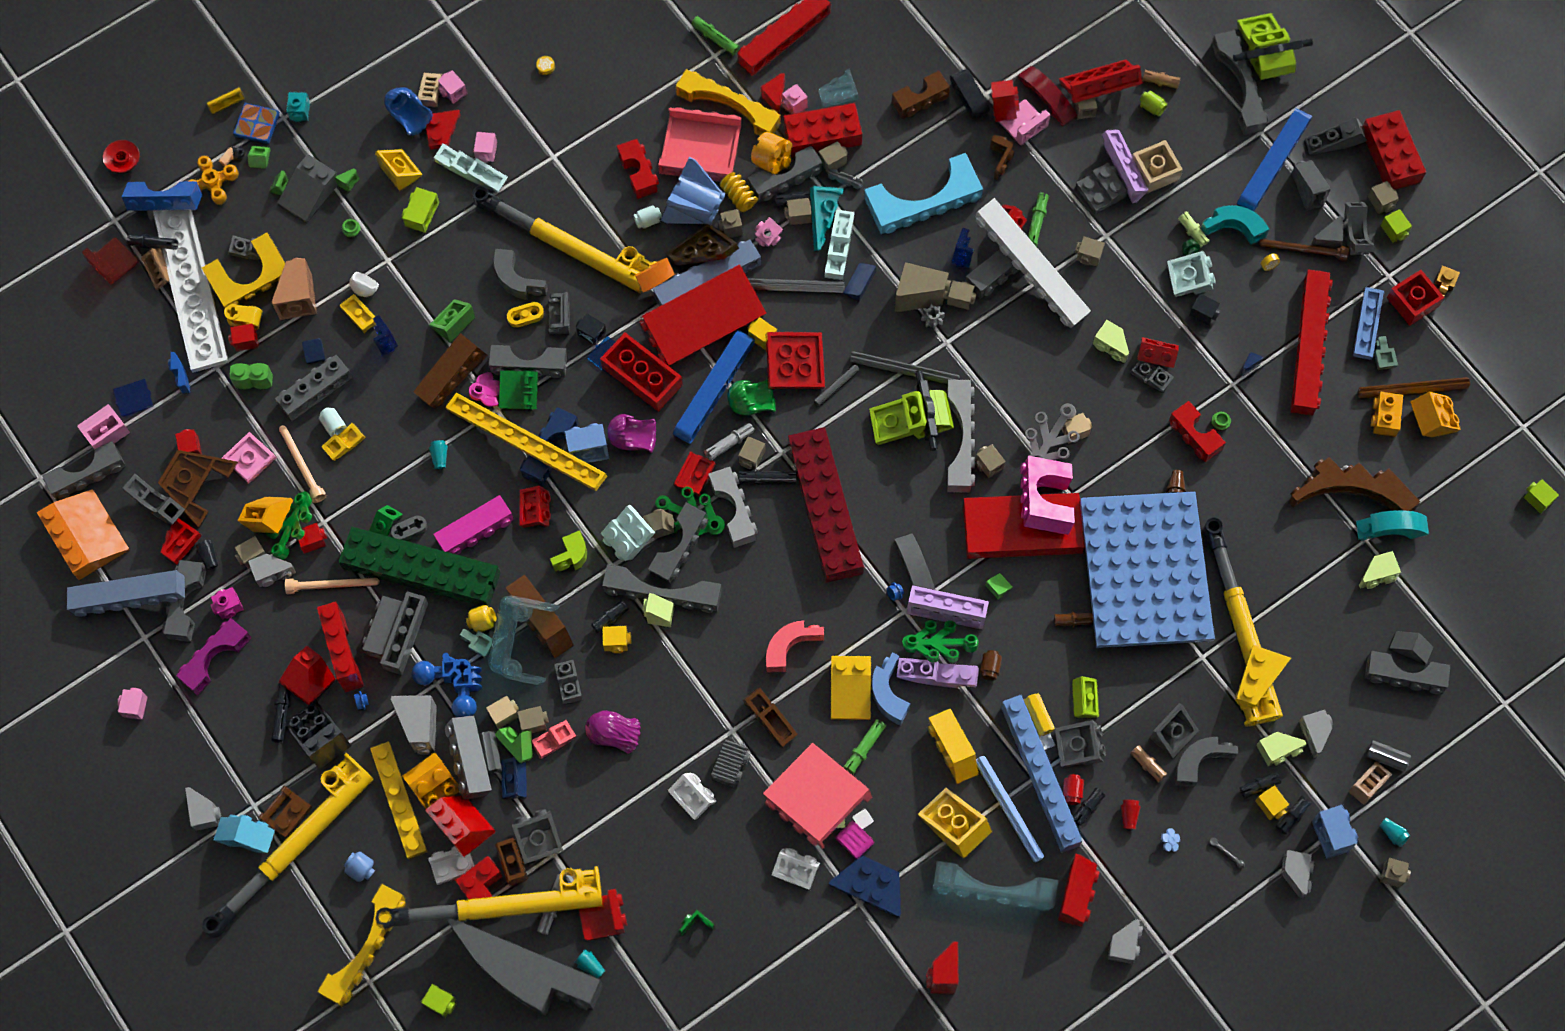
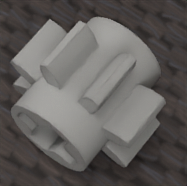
(932, 311)

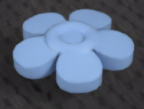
(1170, 840)

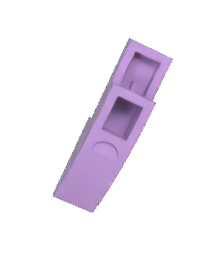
(937, 673)

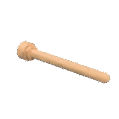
(316, 493)
(293, 586)

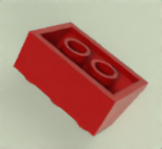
(460, 823)
(1078, 891)
(944, 972)

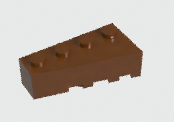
(449, 371)
(545, 623)

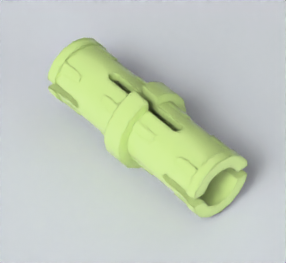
(1193, 229)

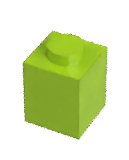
(1396, 226)
(1540, 495)
(439, 1001)

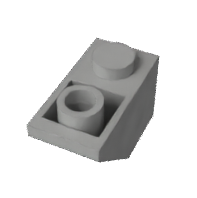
(270, 569)
(1296, 871)
(1124, 943)

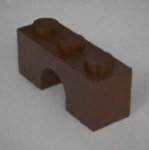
(909, 103)

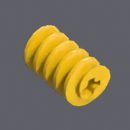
(738, 191)

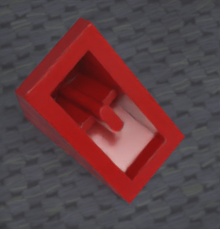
(773, 91)

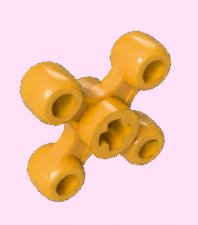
(213, 180)

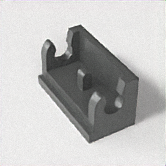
(559, 313)

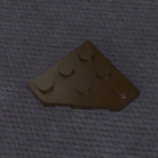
(702, 246)

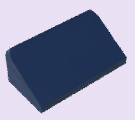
(860, 281)
(513, 779)

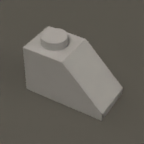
(1316, 730)
(202, 811)

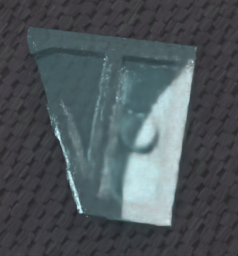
(839, 90)

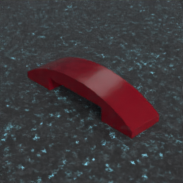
(1049, 93)

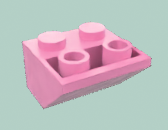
(103, 427)

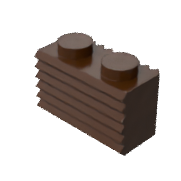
(511, 861)

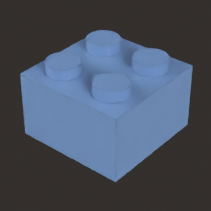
(587, 443)
(1335, 831)

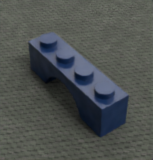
(555, 430)

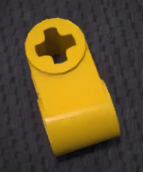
(243, 315)

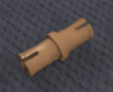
(1161, 79)
(1148, 763)

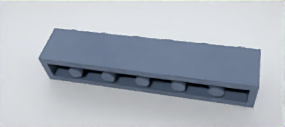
(679, 284)
(126, 593)

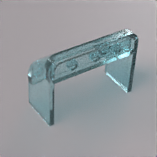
(509, 612)

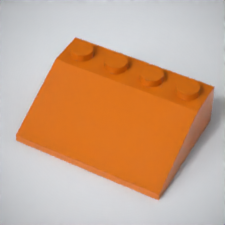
(83, 532)

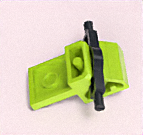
(1268, 46)
(917, 413)

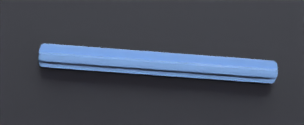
(1009, 809)

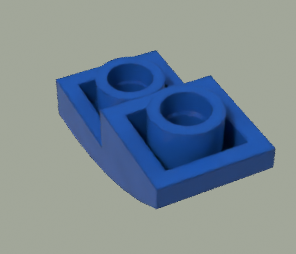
(179, 372)

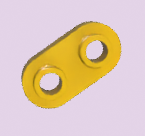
(525, 312)

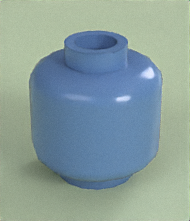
(359, 866)

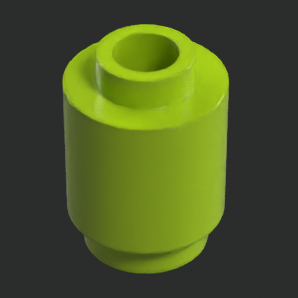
(1153, 103)

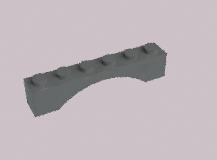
(1252, 117)
(702, 595)

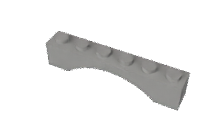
(959, 472)

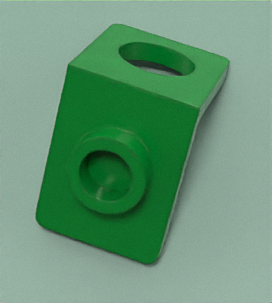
(383, 521)
(689, 920)

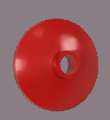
(117, 151)

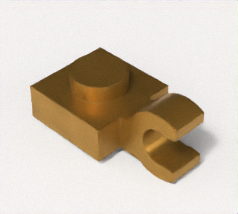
(1446, 279)

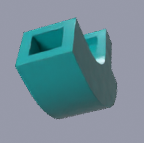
(1237, 217)
(1393, 522)

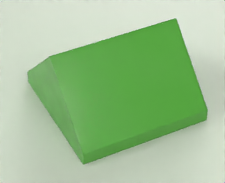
(453, 320)

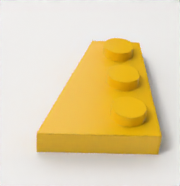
(1260, 672)

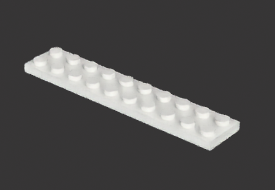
(191, 290)

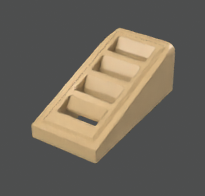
(425, 100)

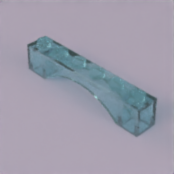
(1038, 892)

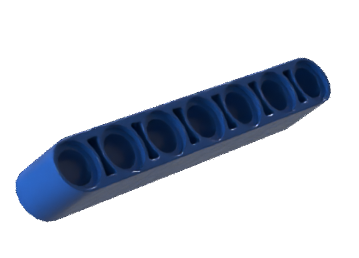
(1274, 160)
(713, 387)

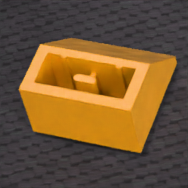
(1435, 414)
(265, 514)
(431, 781)

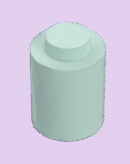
(332, 421)

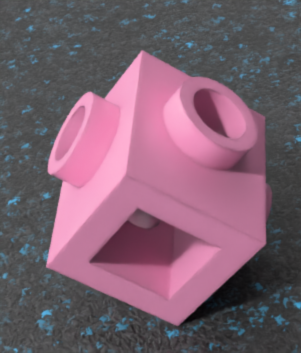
(770, 226)

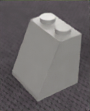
(418, 721)

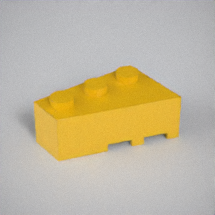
(953, 745)

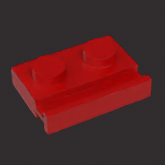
(694, 473)

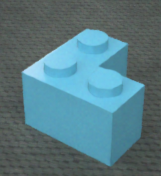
(244, 833)

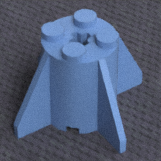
(693, 197)

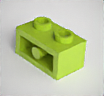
(420, 209)

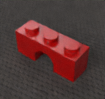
(632, 155)
(1204, 444)

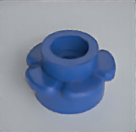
(895, 591)
(361, 700)

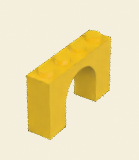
(232, 292)

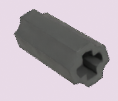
(490, 752)
(1388, 755)

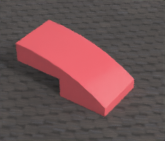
(553, 739)

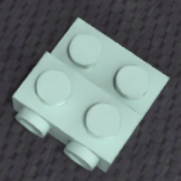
(1191, 274)
(627, 534)

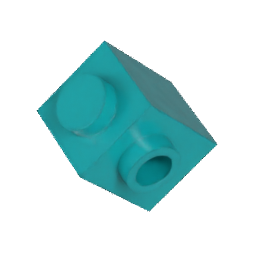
(298, 106)

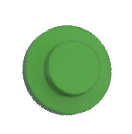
(351, 228)
(1221, 420)

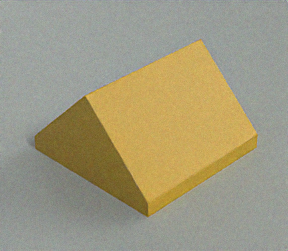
(398, 167)

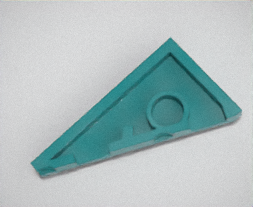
(823, 206)

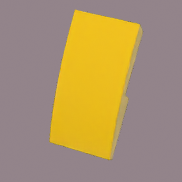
(344, 442)

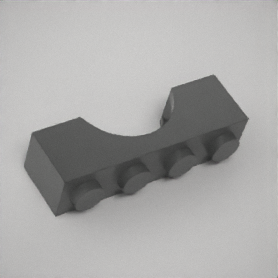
(767, 185)
(550, 363)
(105, 461)
(667, 564)
(178, 625)
(1382, 668)

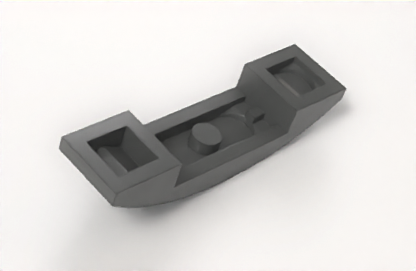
(914, 561)

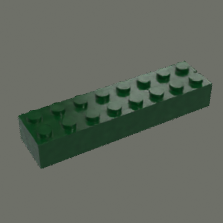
(419, 567)

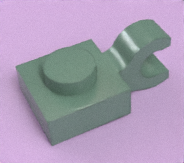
(1384, 356)
(479, 643)

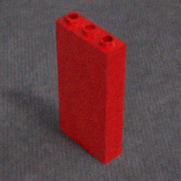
(702, 315)
(997, 529)

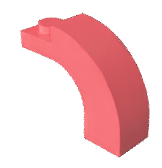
(785, 639)

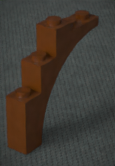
(1383, 487)

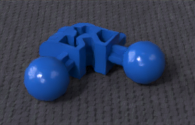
(464, 705)

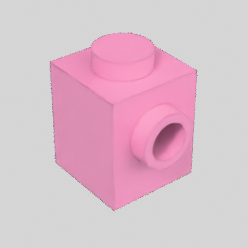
(451, 87)
(794, 100)
(485, 146)
(132, 703)

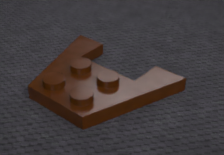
(187, 475)

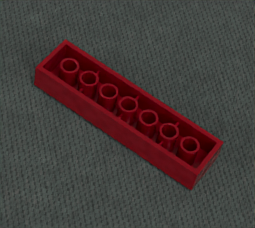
(825, 505)

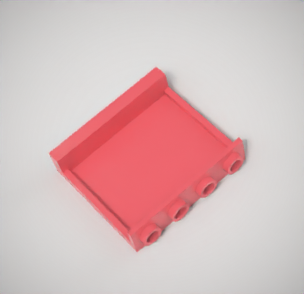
(704, 137)
(815, 794)

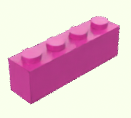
(474, 526)

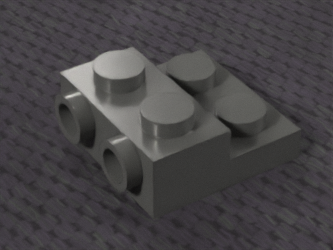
(1102, 188)
(1080, 744)
(537, 836)

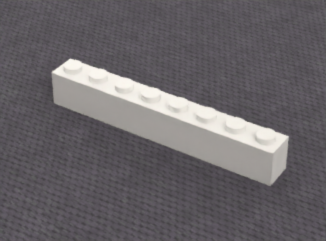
(1032, 263)

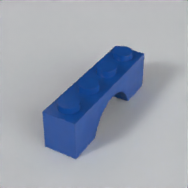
(182, 196)

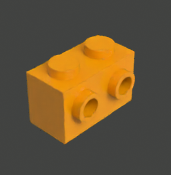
(1387, 414)

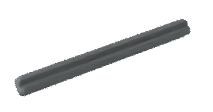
(797, 285)
(900, 367)

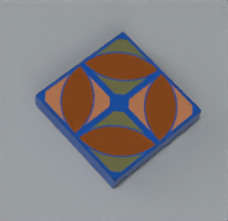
(256, 123)

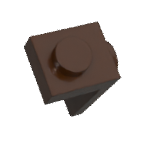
(1004, 147)

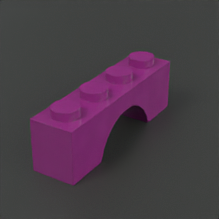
(195, 672)

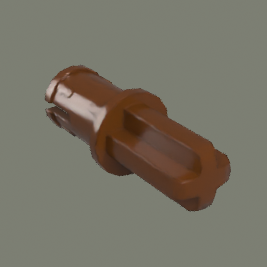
(1073, 619)

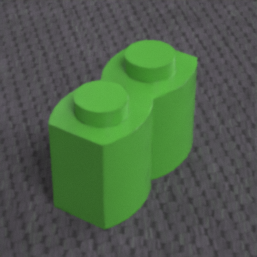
(255, 375)

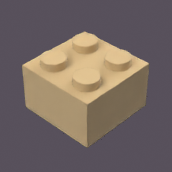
(1158, 166)

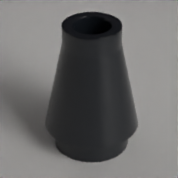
(207, 553)

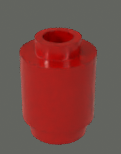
(1073, 789)

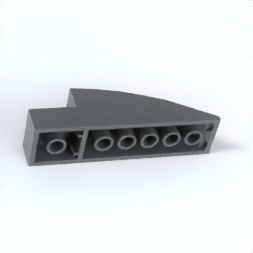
(528, 975)

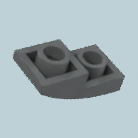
(242, 248)
(1152, 376)
(568, 682)

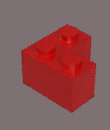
(1004, 100)
(478, 879)

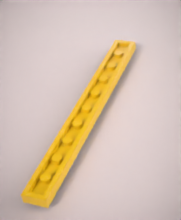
(526, 442)

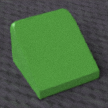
(258, 157)
(347, 180)
(279, 183)
(998, 586)

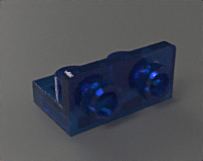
(962, 253)
(384, 341)

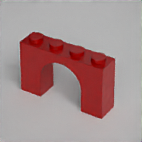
(335, 633)

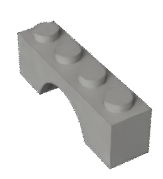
(724, 486)

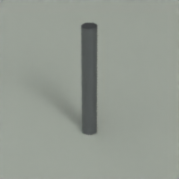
(836, 385)

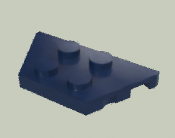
(871, 884)

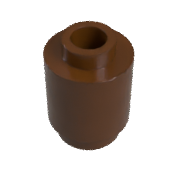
(990, 665)

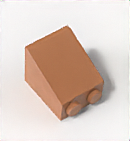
(295, 291)

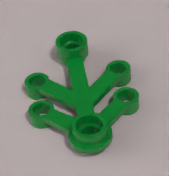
(690, 499)
(301, 504)
(916, 642)

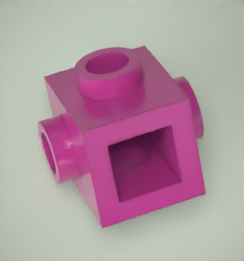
(226, 603)

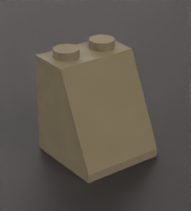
(921, 287)

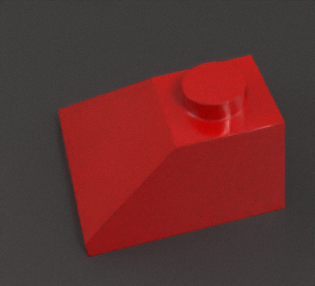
(307, 675)

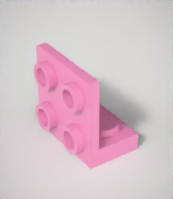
(1027, 124)

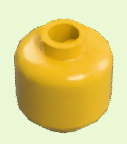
(481, 618)

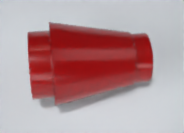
(1130, 813)

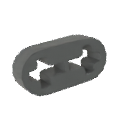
(409, 528)

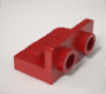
(1158, 352)
(534, 507)

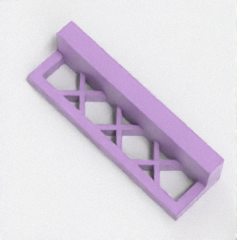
(1125, 164)
(947, 606)

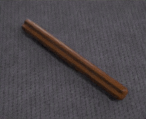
(1415, 387)

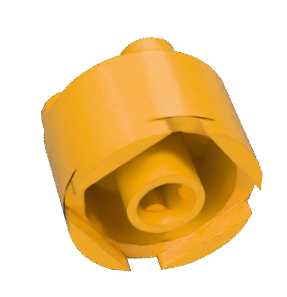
(771, 153)

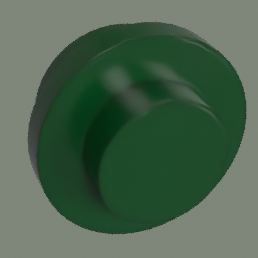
(1190, 247)

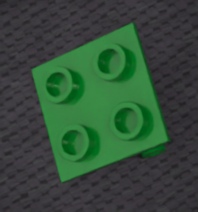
(518, 389)

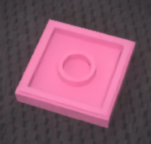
(251, 457)

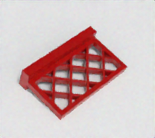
(1102, 80)

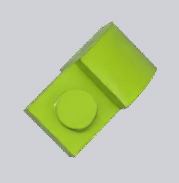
(575, 554)

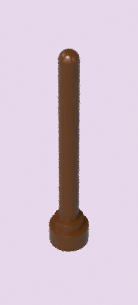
(1340, 253)

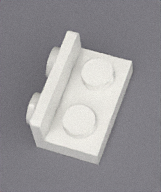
(692, 795)
(449, 865)
(795, 868)

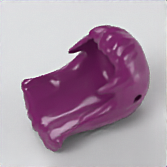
(632, 434)
(613, 730)

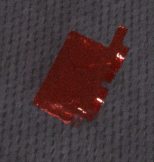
(111, 260)

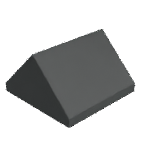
(1174, 731)

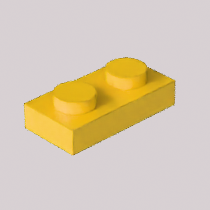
(358, 313)

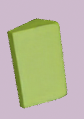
(1085, 697)

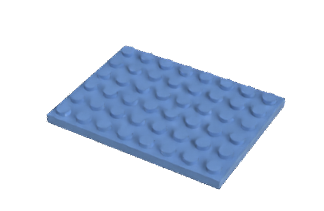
(1146, 569)

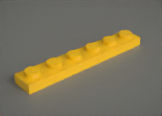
(398, 800)

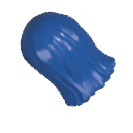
(407, 110)

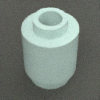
(647, 217)

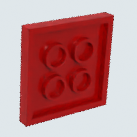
(795, 360)

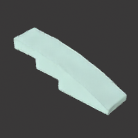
(469, 168)
(839, 244)

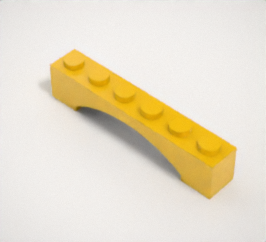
(693, 87)
(339, 986)

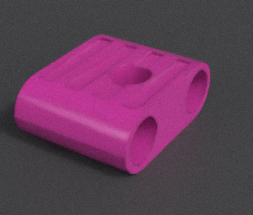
(854, 840)

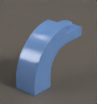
(887, 703)

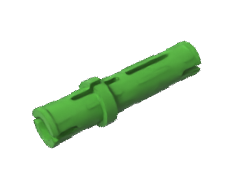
(710, 32)
(1039, 212)
(859, 753)

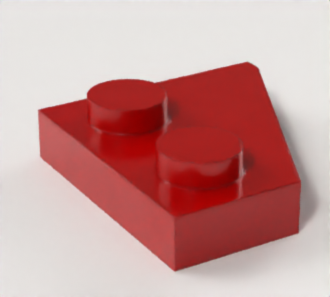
(441, 128)
(179, 541)

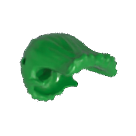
(750, 398)

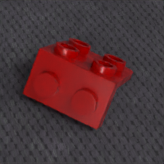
(604, 920)

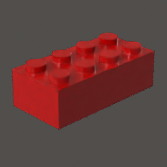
(823, 128)
(1393, 150)
(641, 371)

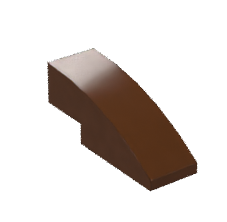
(770, 716)

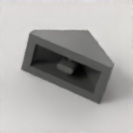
(1331, 235)
(1412, 646)

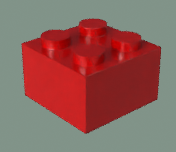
(1415, 297)

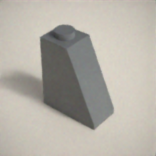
(1310, 184)

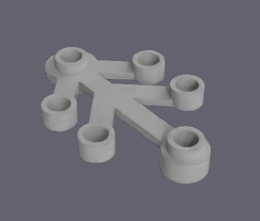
(1051, 439)

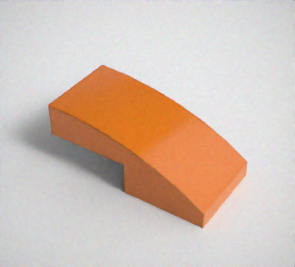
(654, 275)

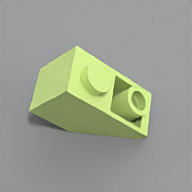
(1112, 340)
(1381, 569)
(658, 610)
(1278, 747)

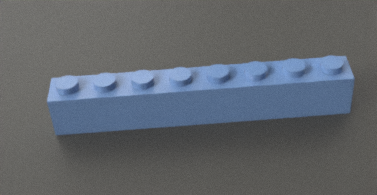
(1041, 774)

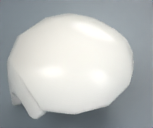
(363, 285)

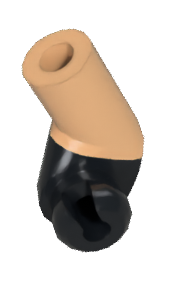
(232, 154)

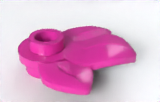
(489, 389)

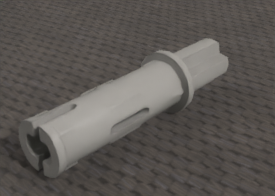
(723, 445)
(547, 917)

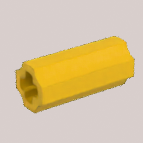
(1039, 715)

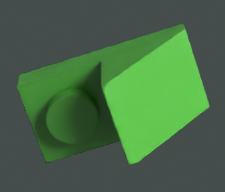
(519, 746)

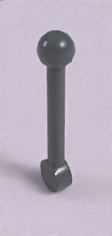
(1214, 842)

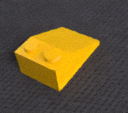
(850, 687)
(955, 822)

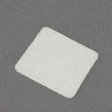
(1047, 741)
(863, 819)

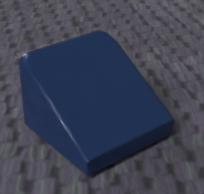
(313, 350)
(1252, 362)

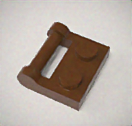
(290, 815)

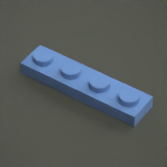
(1368, 323)

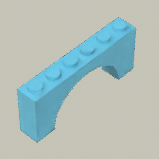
(896, 213)

